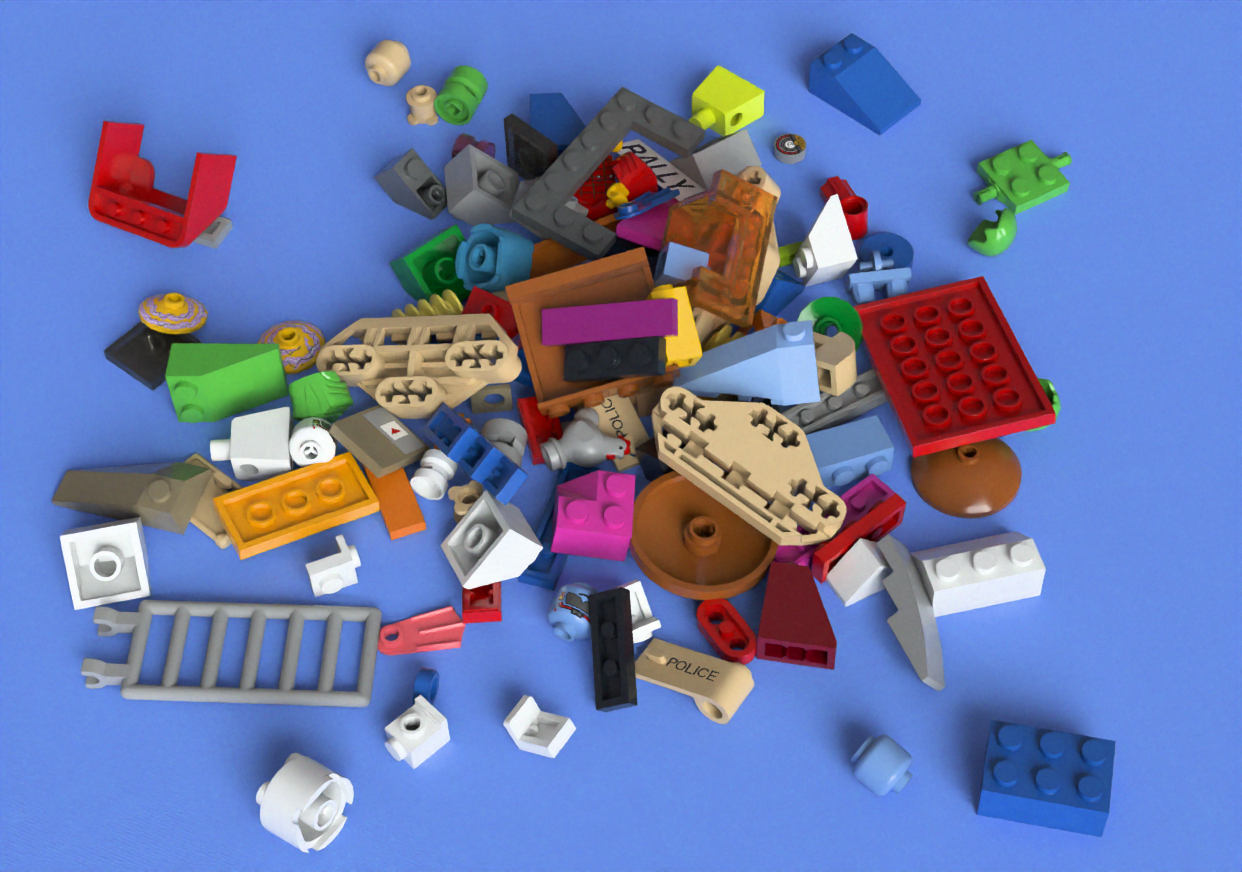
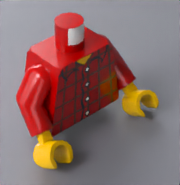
(601, 192)

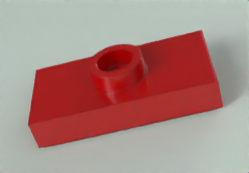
(487, 303)
(538, 427)
(482, 603)

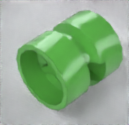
(461, 95)

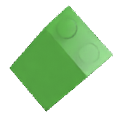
(223, 379)

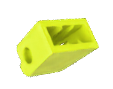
(726, 102)

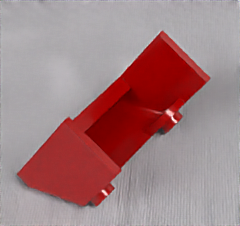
(126, 198)

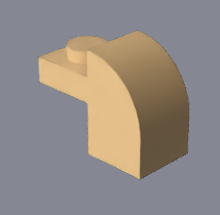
(835, 362)

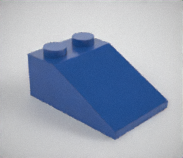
(862, 84)

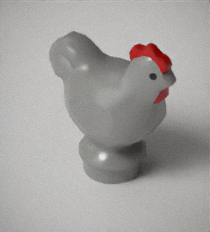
(583, 444)

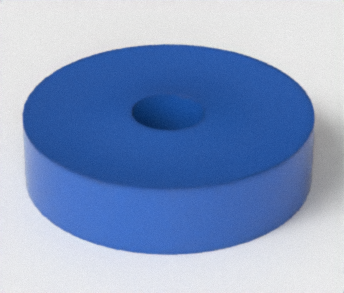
(888, 245)

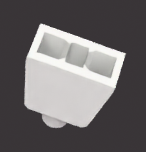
(257, 445)

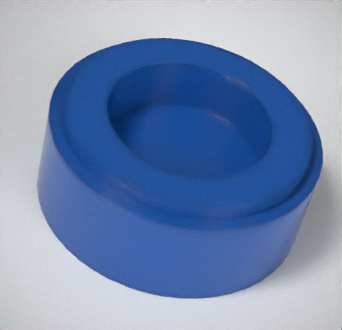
(426, 684)

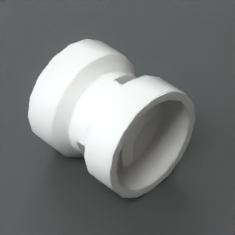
(432, 477)

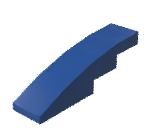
(474, 453)

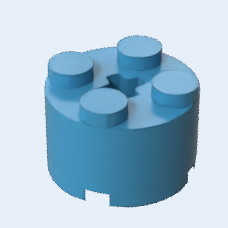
(493, 258)

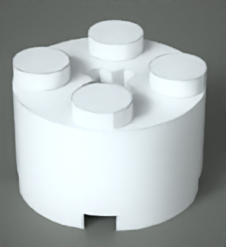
(304, 803)

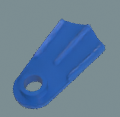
(644, 203)

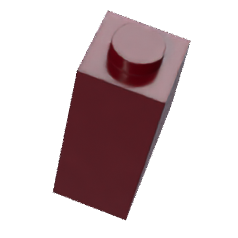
(794, 620)

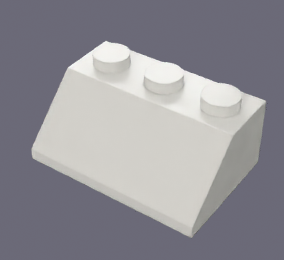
(980, 572)

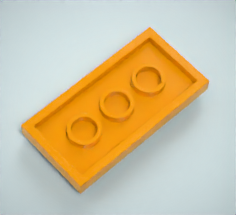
(295, 505)

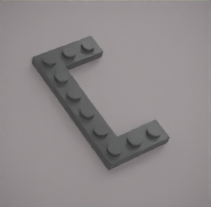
(545, 201)

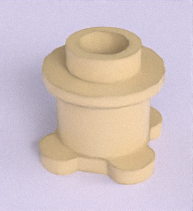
(421, 105)
(465, 498)

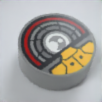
(790, 148)

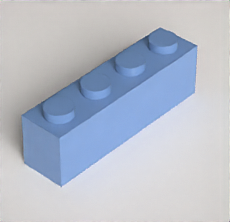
(851, 451)

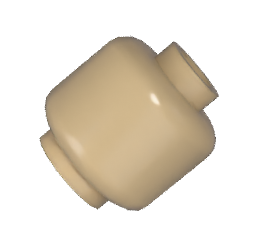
(387, 62)

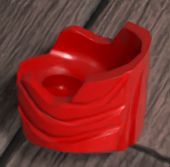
(634, 175)

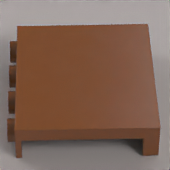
(602, 281)

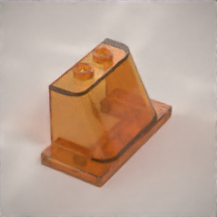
(734, 227)

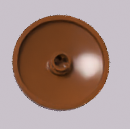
(695, 542)

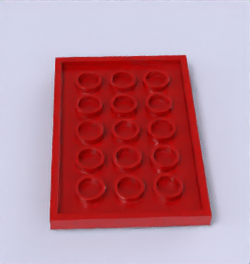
(952, 367)

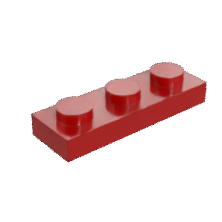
(879, 521)

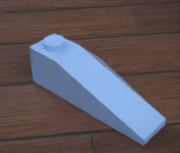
(765, 364)

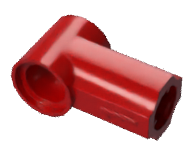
(854, 207)

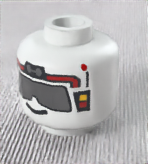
(312, 442)

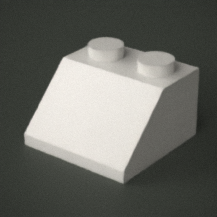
(827, 247)
(490, 543)
(106, 563)

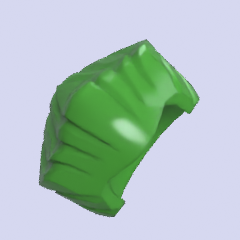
(319, 396)

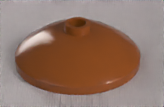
(968, 485)

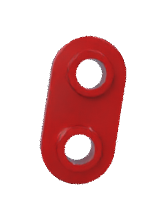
(728, 634)

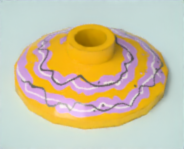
(172, 313)
(297, 342)

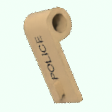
(617, 419)
(712, 682)

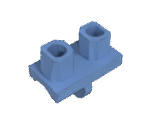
(864, 283)

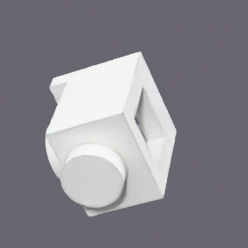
(417, 733)

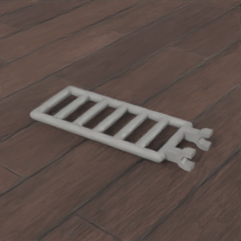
(139, 623)

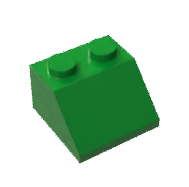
(431, 266)

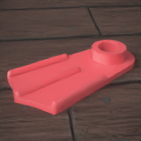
(423, 633)

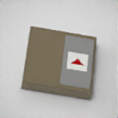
(379, 440)

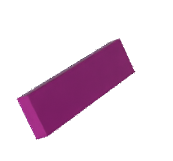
(610, 322)

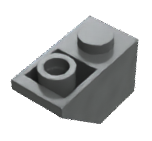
(413, 185)

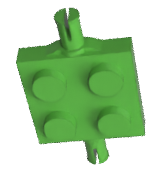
(1022, 177)

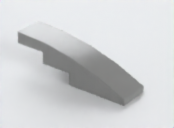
(915, 620)

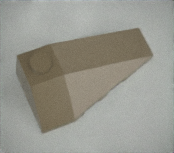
(157, 492)

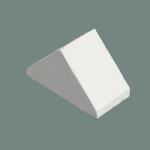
(859, 572)

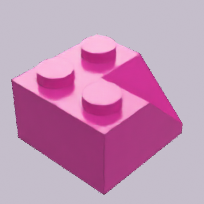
(594, 516)

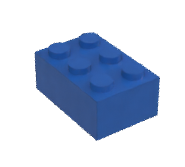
(1047, 778)

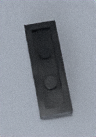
(615, 359)
(613, 650)

